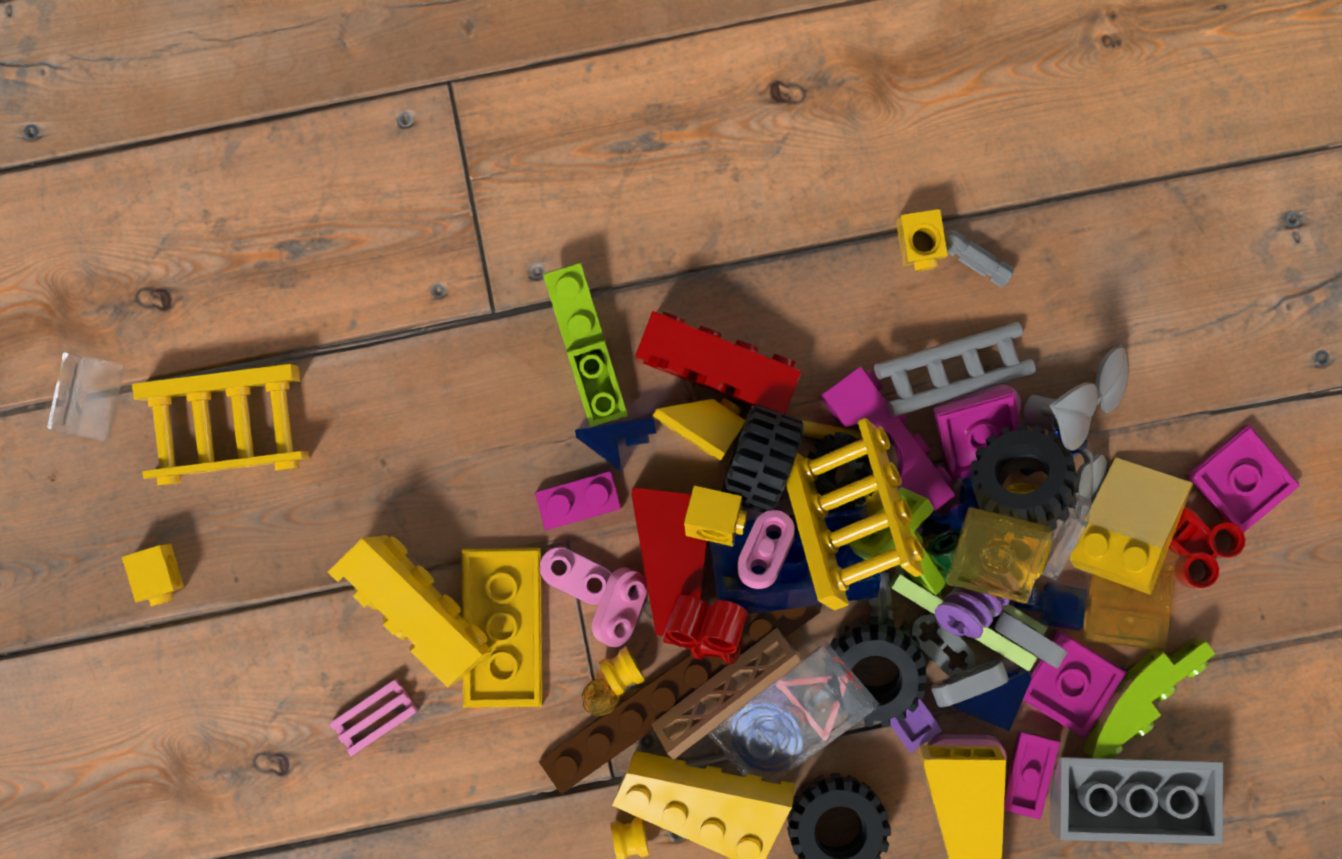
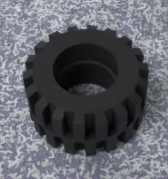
(1019, 451)
(763, 458)
(900, 648)
(834, 793)

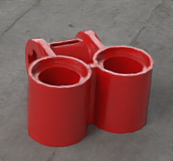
(1196, 541)
(706, 628)

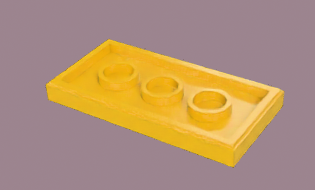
(506, 603)

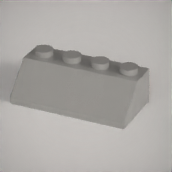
(1137, 800)

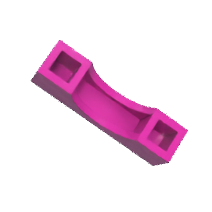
(859, 398)

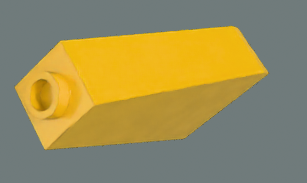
(967, 797)

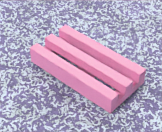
(346, 735)

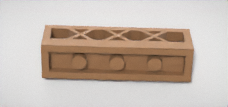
(725, 693)

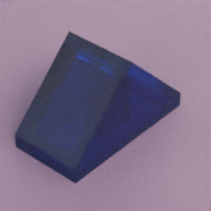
(999, 704)

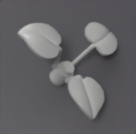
(1074, 411)

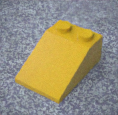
(1131, 525)

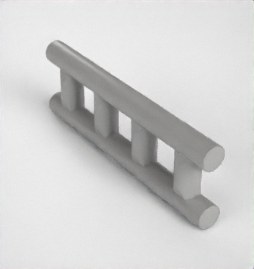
(943, 390)

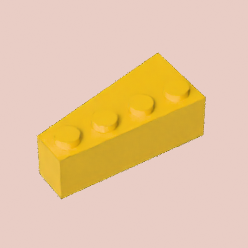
(412, 607)
(706, 806)

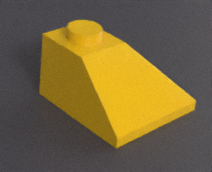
(704, 424)

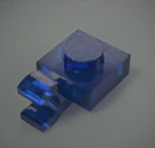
(1059, 605)

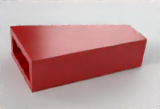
(669, 557)

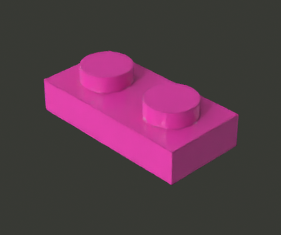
(578, 500)
(1030, 774)

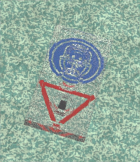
(794, 716)

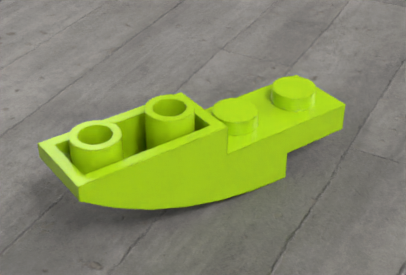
(585, 344)
(1131, 706)

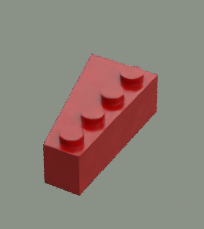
(717, 363)

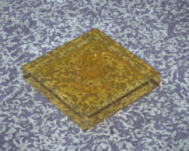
(998, 555)

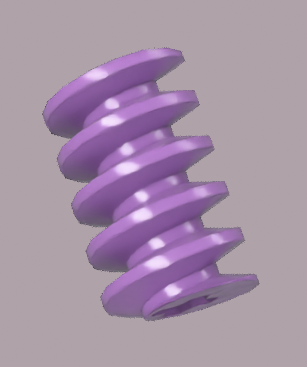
(968, 611)

